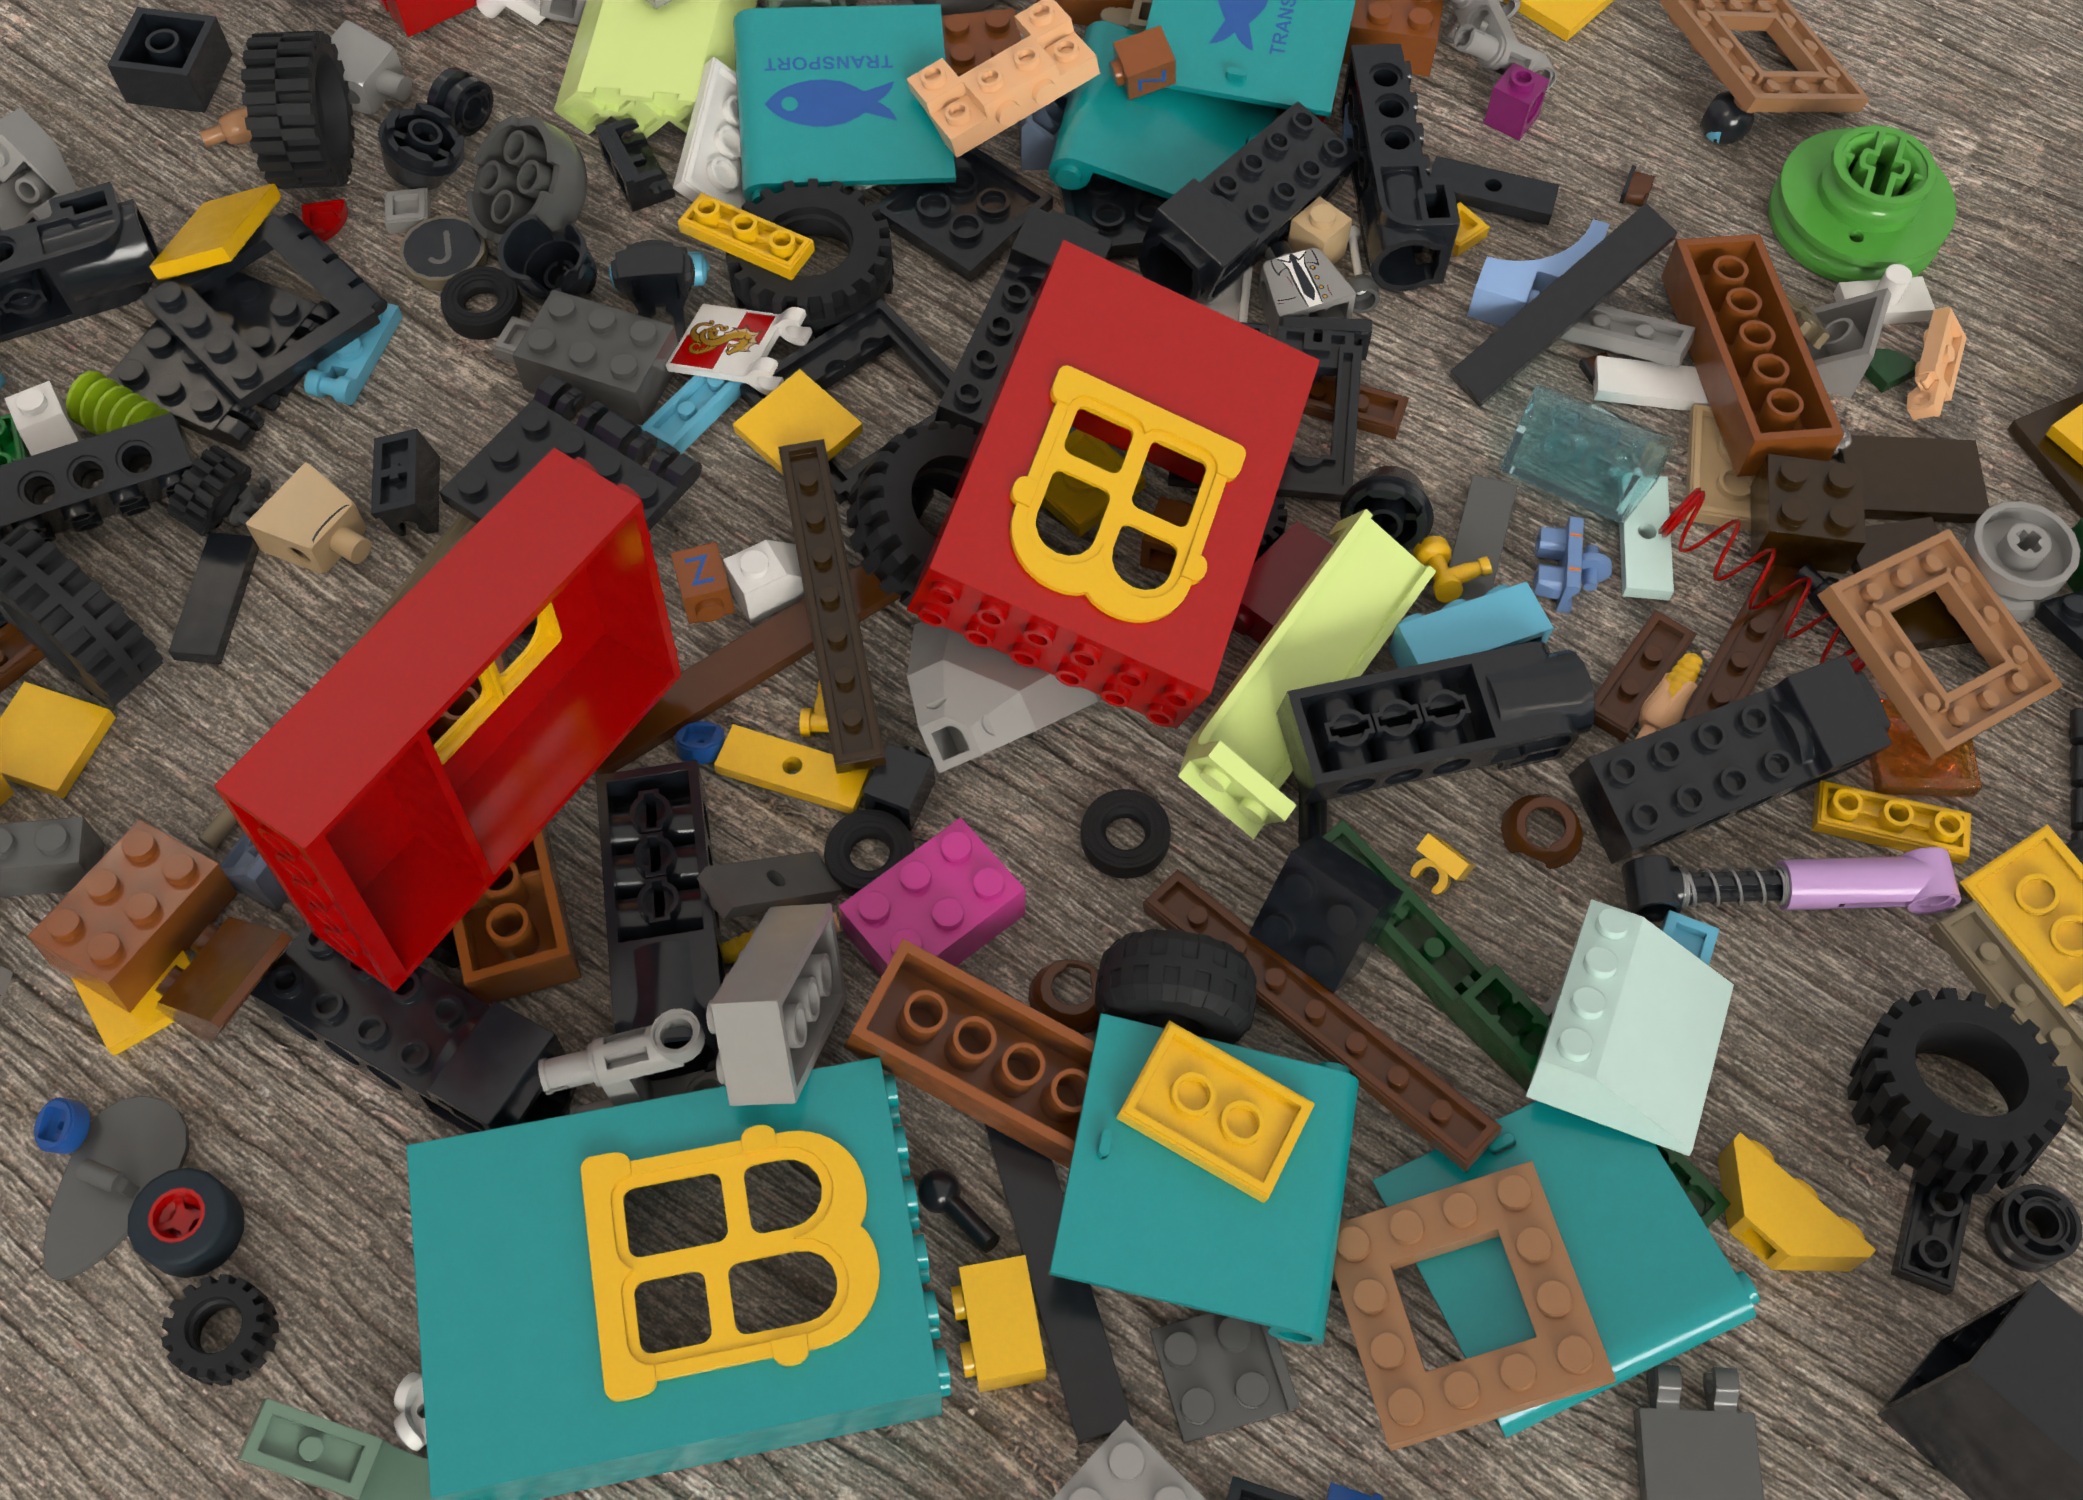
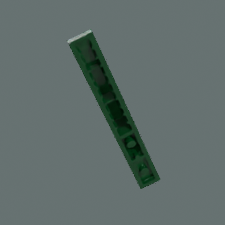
(1484, 1000)

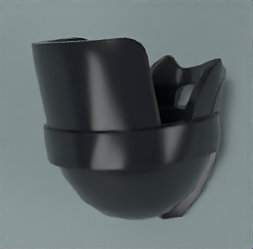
(546, 260)

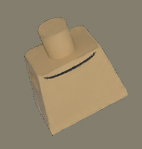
(310, 523)

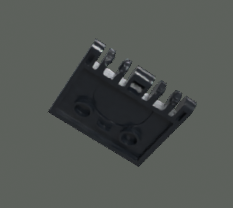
(176, 381)
(600, 437)

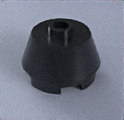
(420, 146)
(1396, 502)

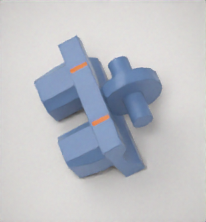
(1573, 566)

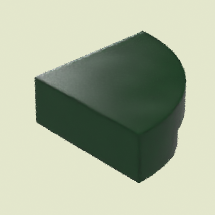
(1889, 369)

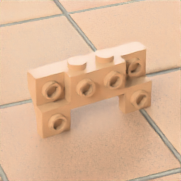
(1009, 84)

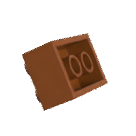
(133, 914)

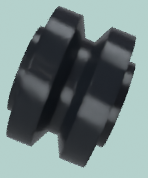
(463, 99)
(2051, 1214)

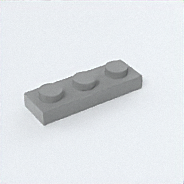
(1633, 335)

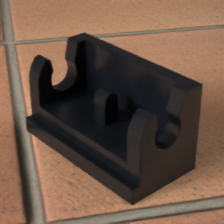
(633, 165)
(405, 482)

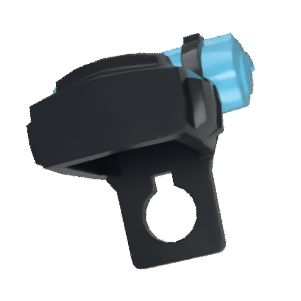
(658, 276)

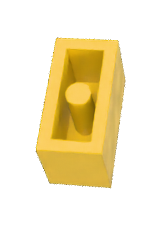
(1001, 1324)

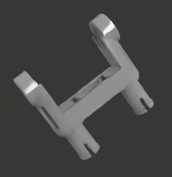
(1497, 45)
(624, 1062)

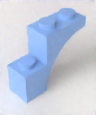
(1511, 285)

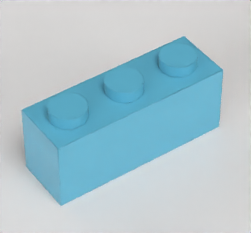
(1464, 627)

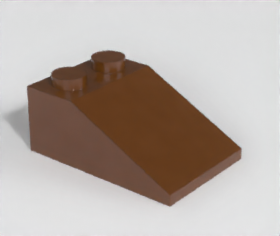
(221, 975)

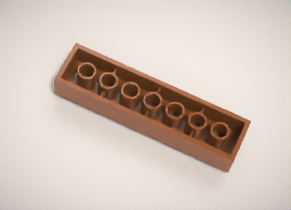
(519, 928)

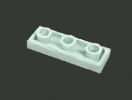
(1644, 552)

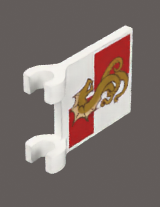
(736, 344)

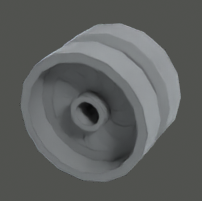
(2023, 554)

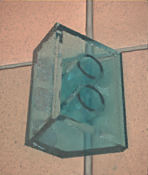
(1586, 453)

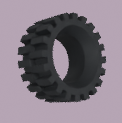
(298, 109)
(1935, 1135)

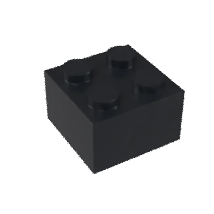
(170, 59)
(1325, 912)

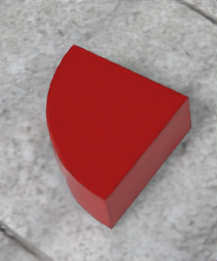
(325, 217)

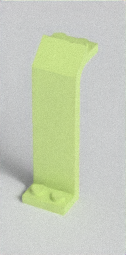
(1321, 638)

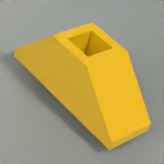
(1783, 1216)

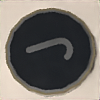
(440, 249)

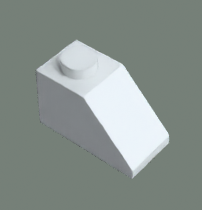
(42, 418)
(765, 578)

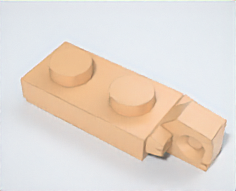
(1938, 365)

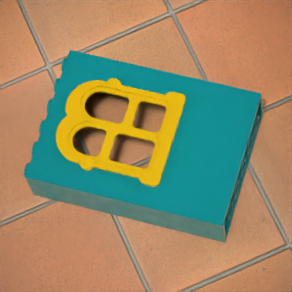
(534, 1286)

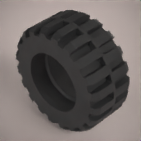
(882, 506)

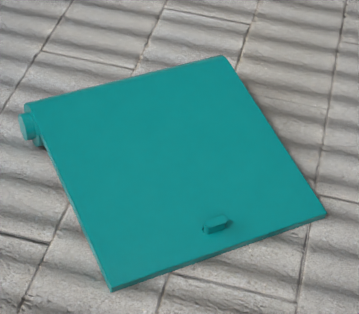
(1148, 140)
(1182, 1234)
(1630, 1235)

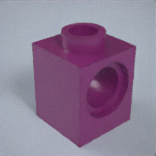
(1516, 101)

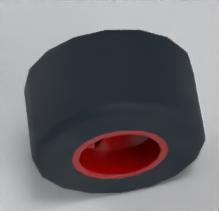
(168, 1210)

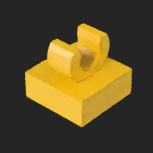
(1444, 859)

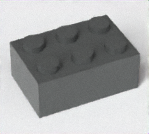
(600, 352)

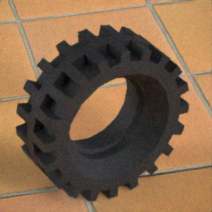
(831, 295)
(72, 618)

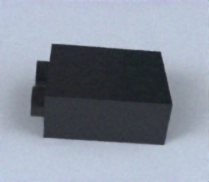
(2002, 1401)

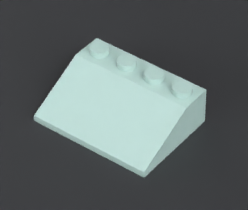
(1633, 1031)

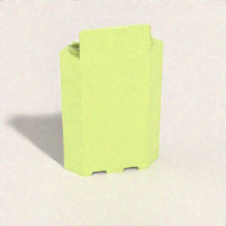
(644, 60)

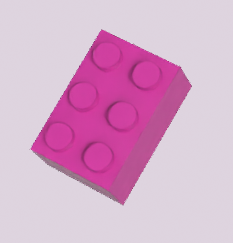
(940, 897)

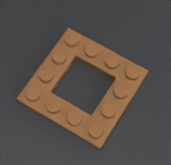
(1817, 85)
(1938, 718)
(1552, 1366)

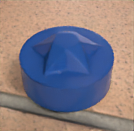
(699, 742)
(62, 1126)

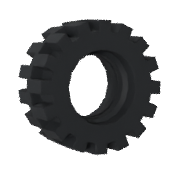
(194, 1311)

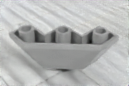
(29, 171)
(979, 697)

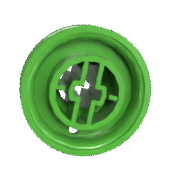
(1861, 203)

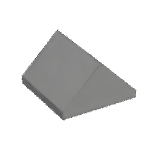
(1853, 340)

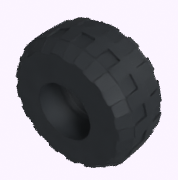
(1178, 979)

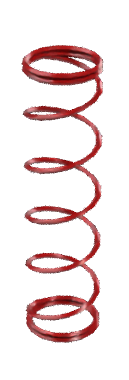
(1696, 499)

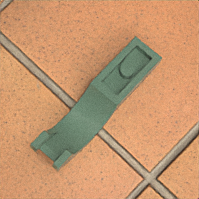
(332, 1456)

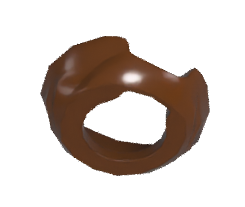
(1515, 830)
(1080, 1017)

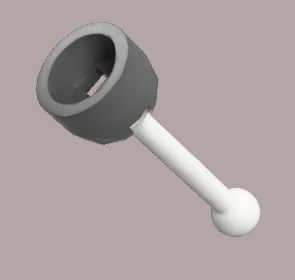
(1365, 287)

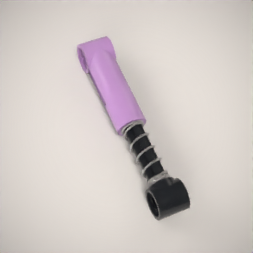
(1916, 880)

